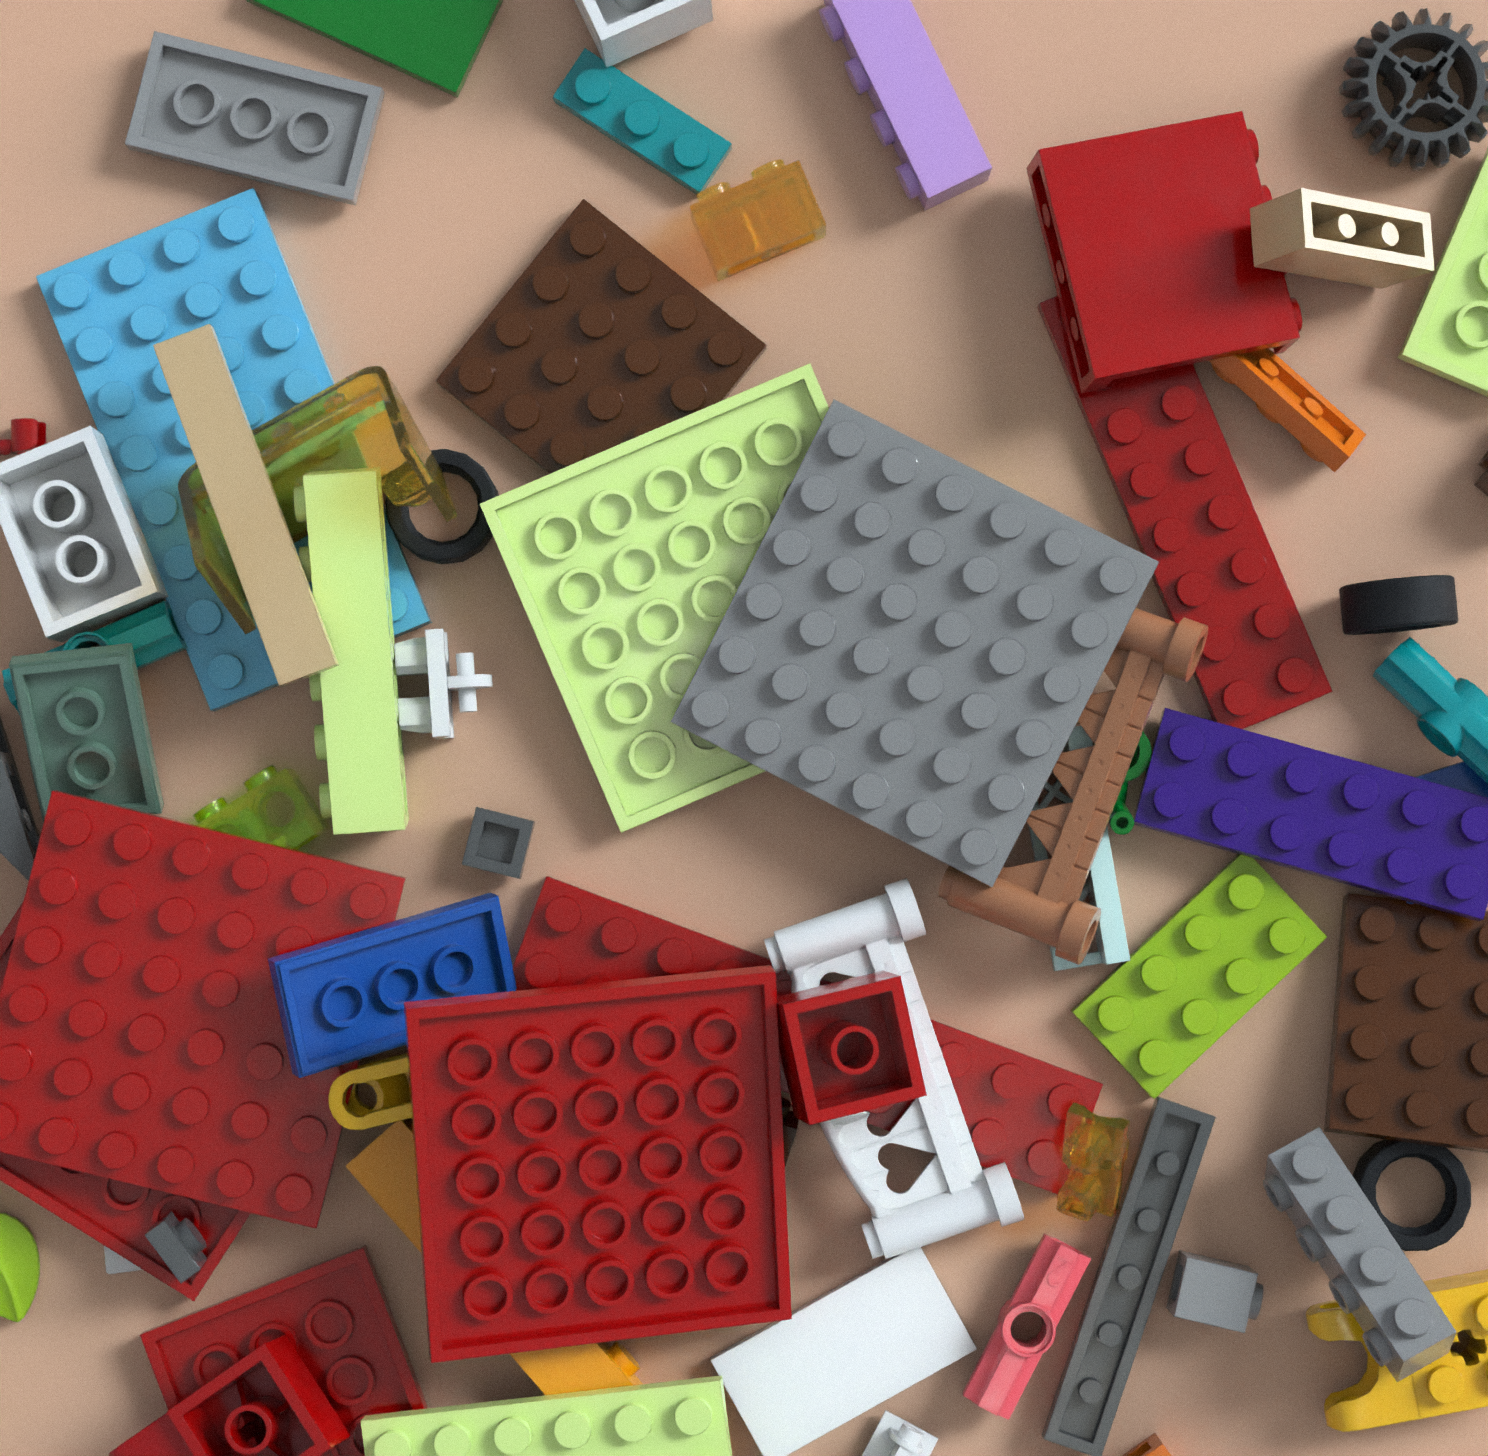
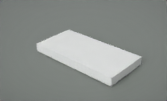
(843, 1353)

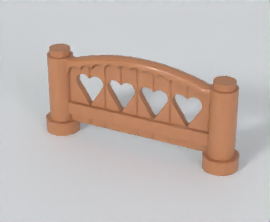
(1044, 895)

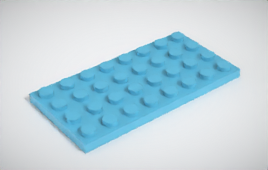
(110, 312)

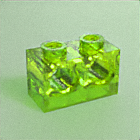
(251, 815)

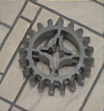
(1401, 77)

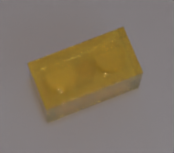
(757, 218)

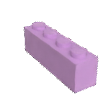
(911, 97)

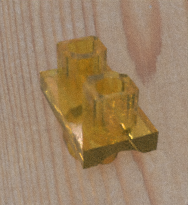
(1091, 1163)

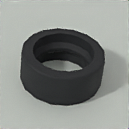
(467, 544)
(1398, 604)
(1457, 1191)

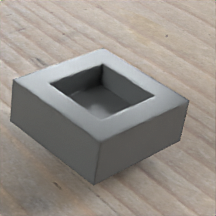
(498, 842)
(178, 1245)

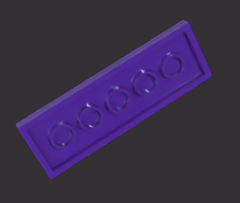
(1317, 814)

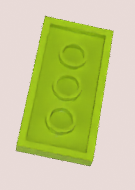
(1198, 974)

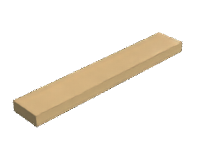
(245, 505)

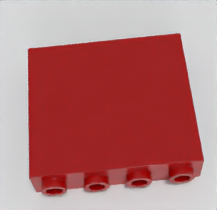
(1159, 249)

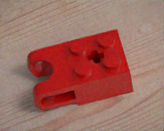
(222, 1413)

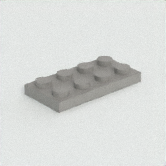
(254, 118)

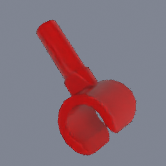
(25, 436)

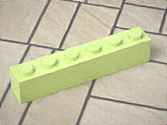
(361, 694)

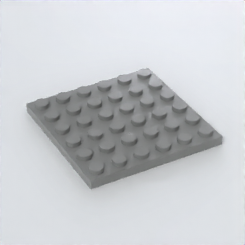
(914, 642)

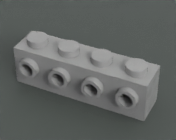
(1358, 1255)

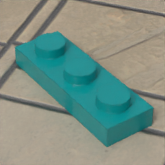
(642, 122)

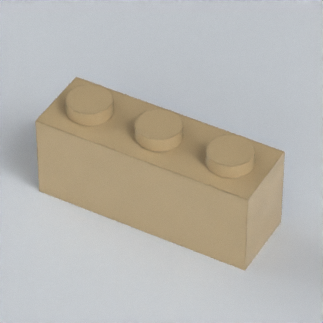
(1341, 239)

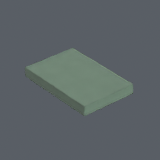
(87, 726)

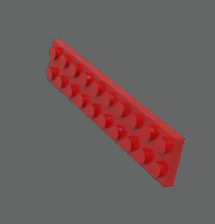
(1006, 1097)

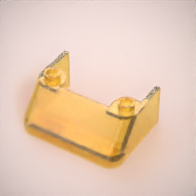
(340, 428)

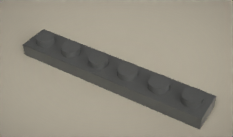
(1128, 1277)

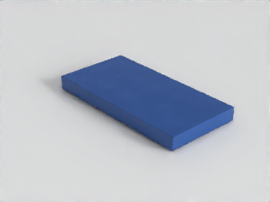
(350, 991)

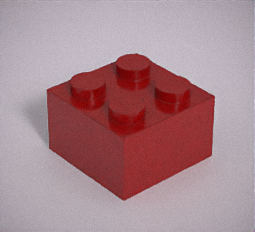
(848, 1047)

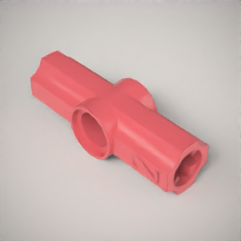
(1008, 1361)

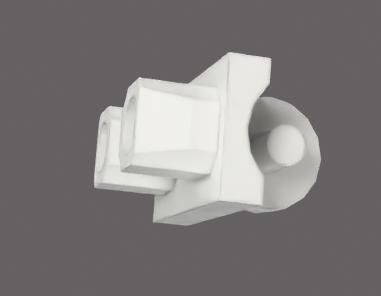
(431, 657)

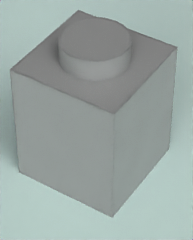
(1214, 1292)

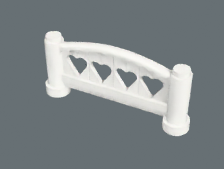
(952, 1188)

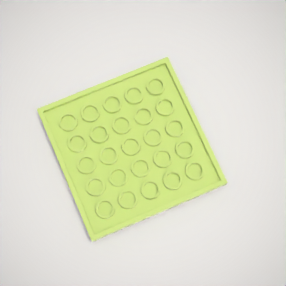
(634, 570)

